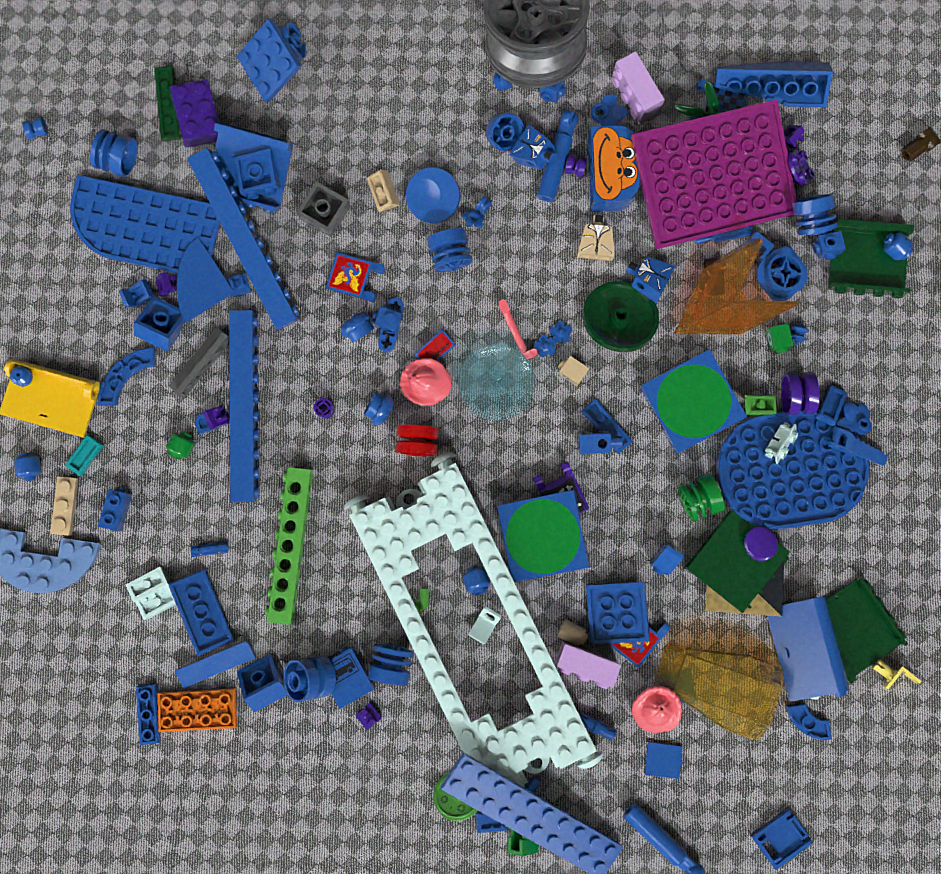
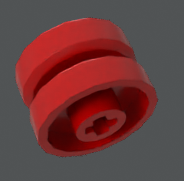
(417, 437)

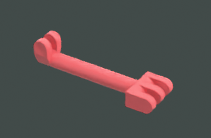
(505, 310)

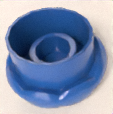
(357, 326)
(379, 408)

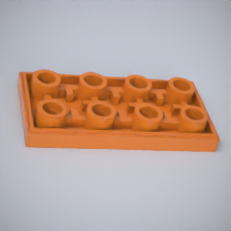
(197, 709)

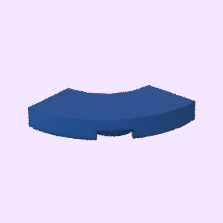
(808, 723)

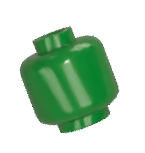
(180, 445)

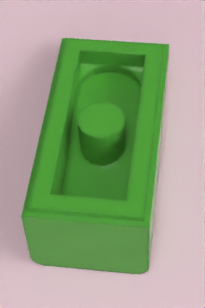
(760, 404)

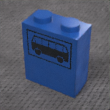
(351, 677)

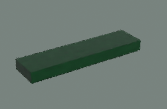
(167, 118)

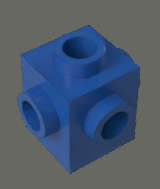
(553, 93)
(829, 245)

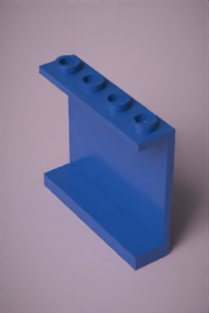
(238, 141)

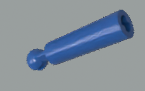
(562, 143)
(661, 840)

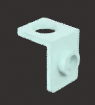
(484, 625)

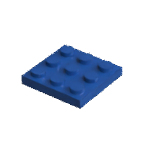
(269, 60)
(618, 613)

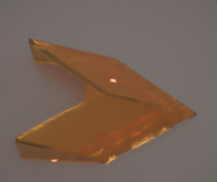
(718, 301)

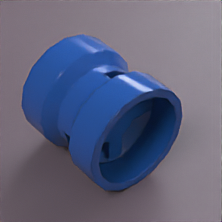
(35, 128)

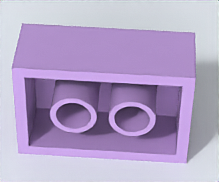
(637, 88)
(587, 665)

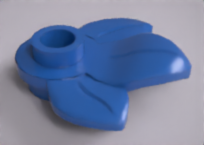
(611, 112)
(854, 417)

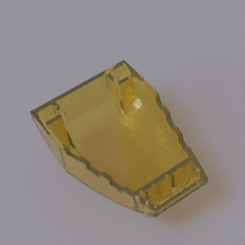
(724, 686)

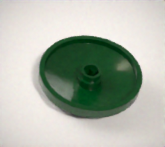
(620, 317)

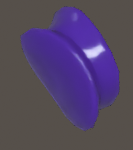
(760, 543)

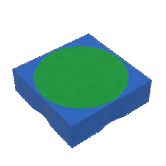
(693, 401)
(543, 536)

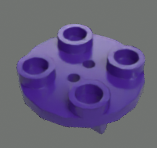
(800, 167)

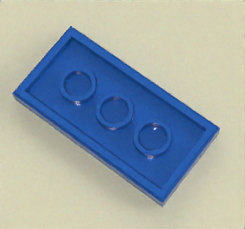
(200, 612)

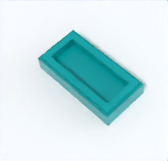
(84, 455)

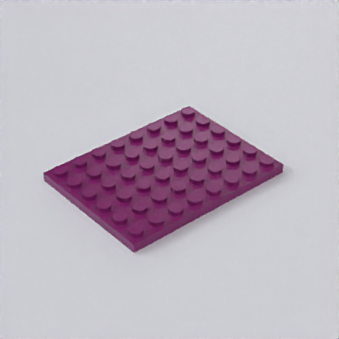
(715, 174)

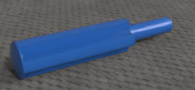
(729, 235)

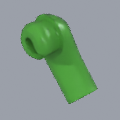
(423, 601)

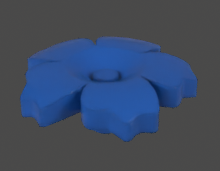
(472, 217)
(560, 332)
(545, 347)

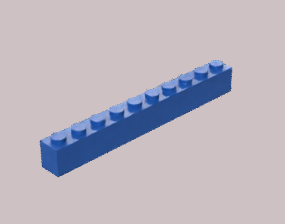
(243, 238)
(243, 406)

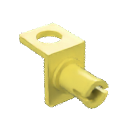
(891, 675)

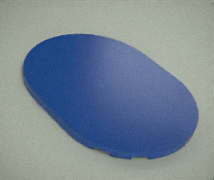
(804, 488)

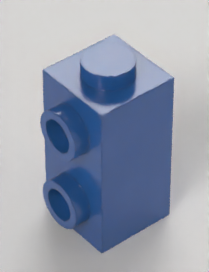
(115, 509)

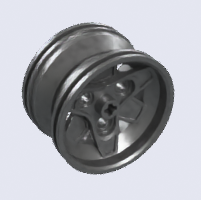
(536, 50)

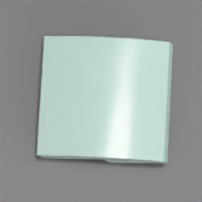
(151, 593)

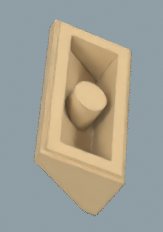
(383, 190)

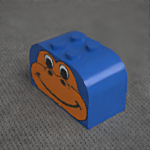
(612, 168)

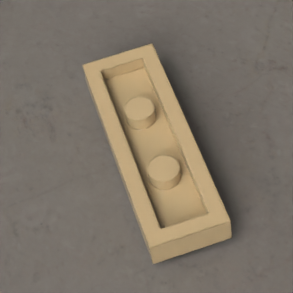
(64, 506)

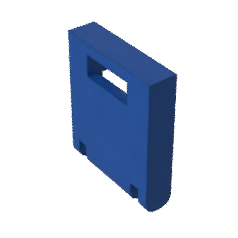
(784, 836)

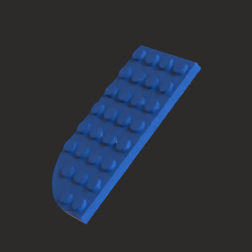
(140, 223)

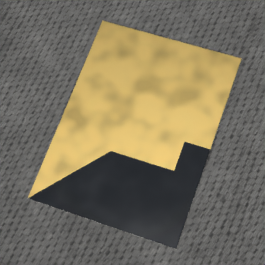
(763, 604)

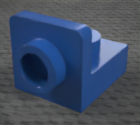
(765, 247)

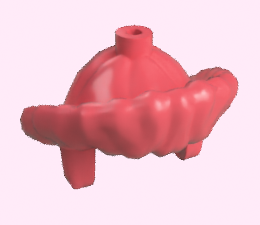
(425, 382)
(657, 709)

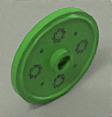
(450, 806)

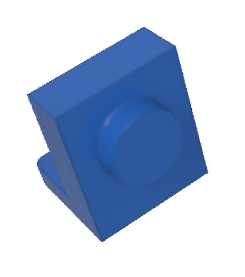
(137, 294)
(387, 319)

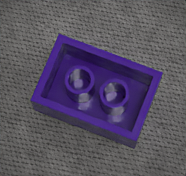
(195, 113)

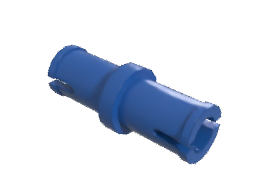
(598, 727)

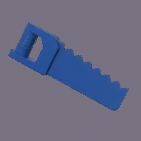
(856, 447)

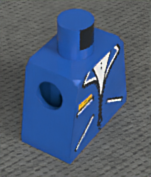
(533, 149)
(651, 277)

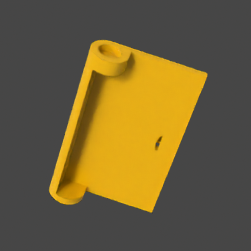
(59, 397)

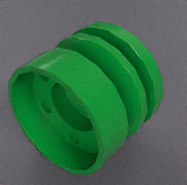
(696, 499)

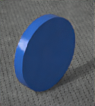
(433, 195)

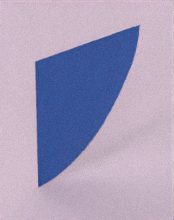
(199, 282)

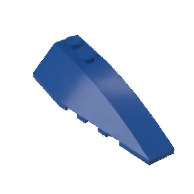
(787, 82)

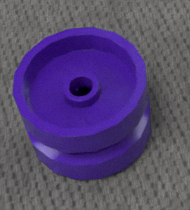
(800, 393)

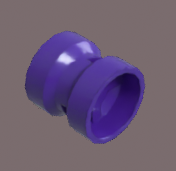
(580, 166)
(327, 409)

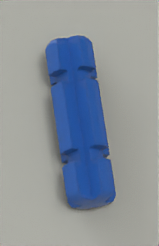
(209, 549)

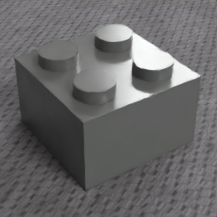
(323, 209)

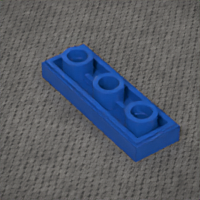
(147, 701)

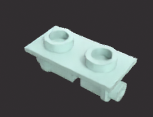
(786, 436)

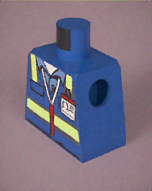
(589, 442)

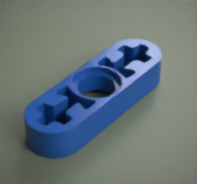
(393, 340)

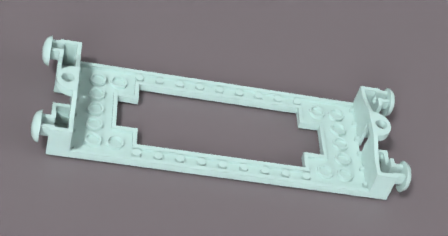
(449, 509)

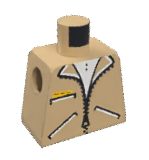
(597, 241)

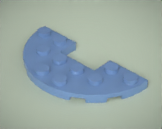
(44, 572)

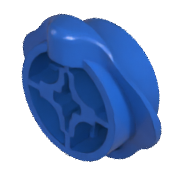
(788, 268)

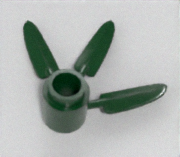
(712, 108)

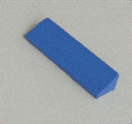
(215, 664)

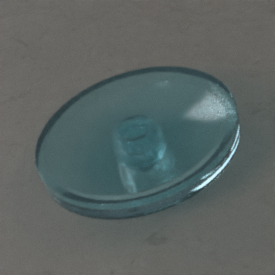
(496, 382)

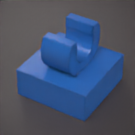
(239, 284)

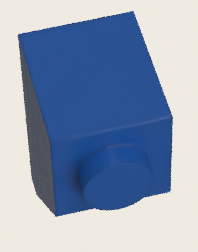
(666, 560)

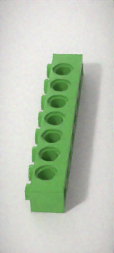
(292, 575)

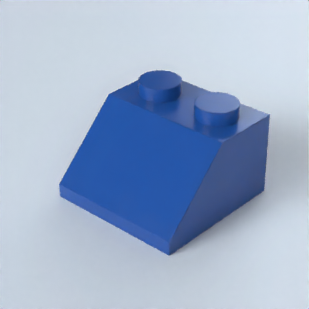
(159, 324)
(261, 683)

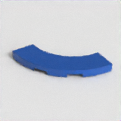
(122, 372)

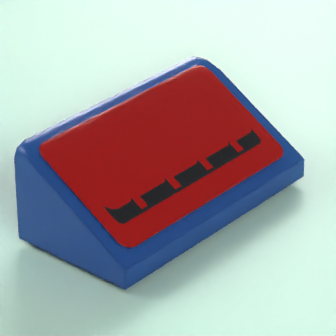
(436, 347)

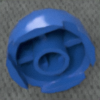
(292, 34)
(504, 131)

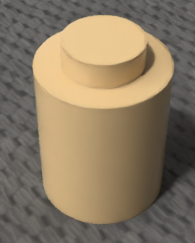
(572, 633)

